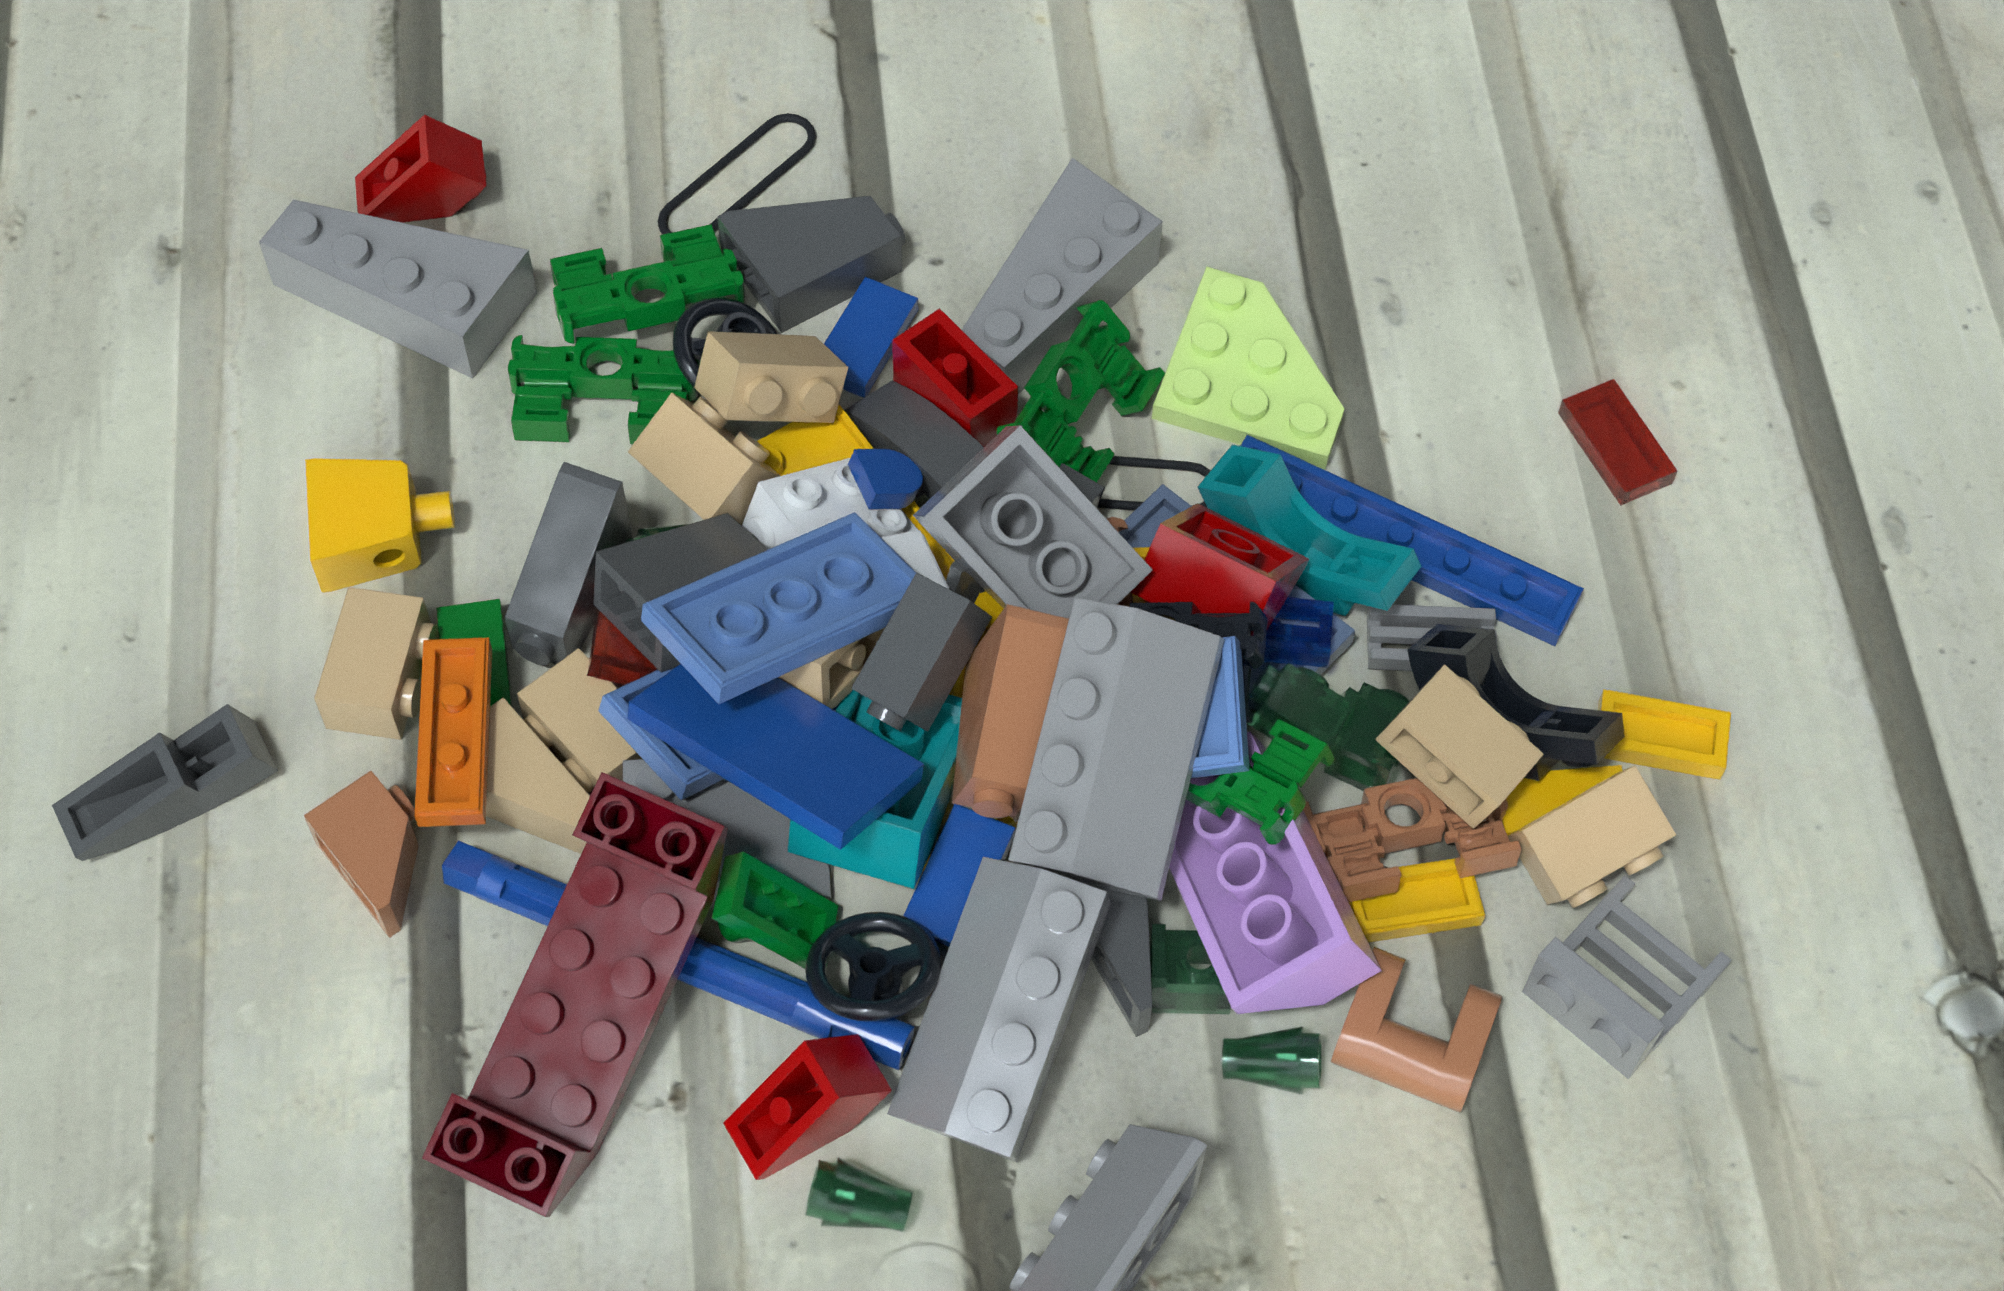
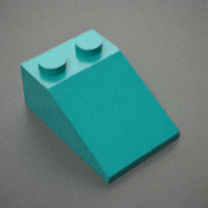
(904, 835)

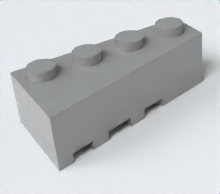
(1077, 250)
(402, 280)

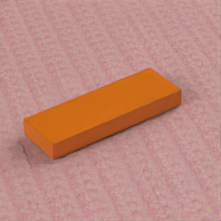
(453, 732)

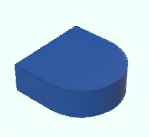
(885, 478)

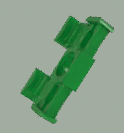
(696, 273)
(1092, 363)
(550, 371)
(1270, 782)

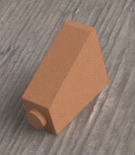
(1005, 709)

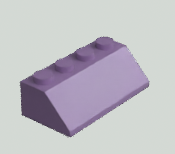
(1267, 910)

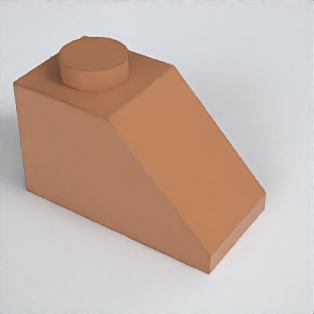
(370, 845)

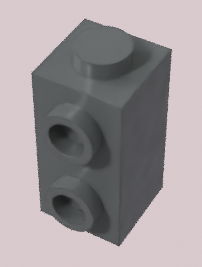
(920, 654)

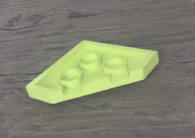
(1247, 374)

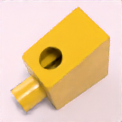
(368, 519)

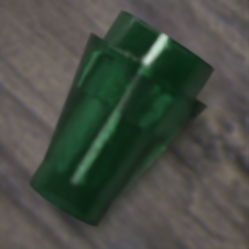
(1275, 1059)
(855, 1198)

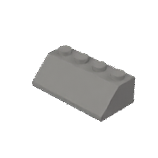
(1117, 748)
(1000, 1006)
(1121, 1217)

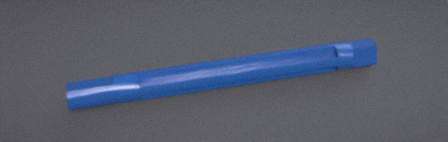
(706, 966)

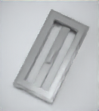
(1408, 624)

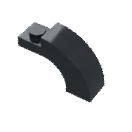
(1560, 732)

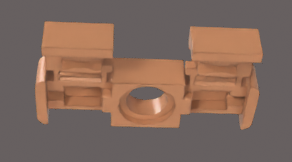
(1356, 850)

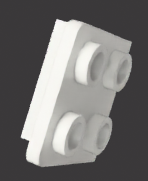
(810, 499)

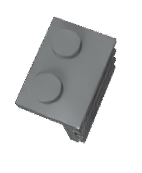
(1599, 1009)

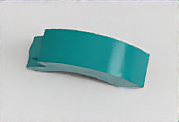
(1341, 567)

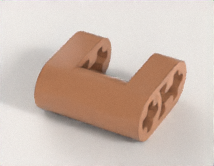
(1407, 1056)

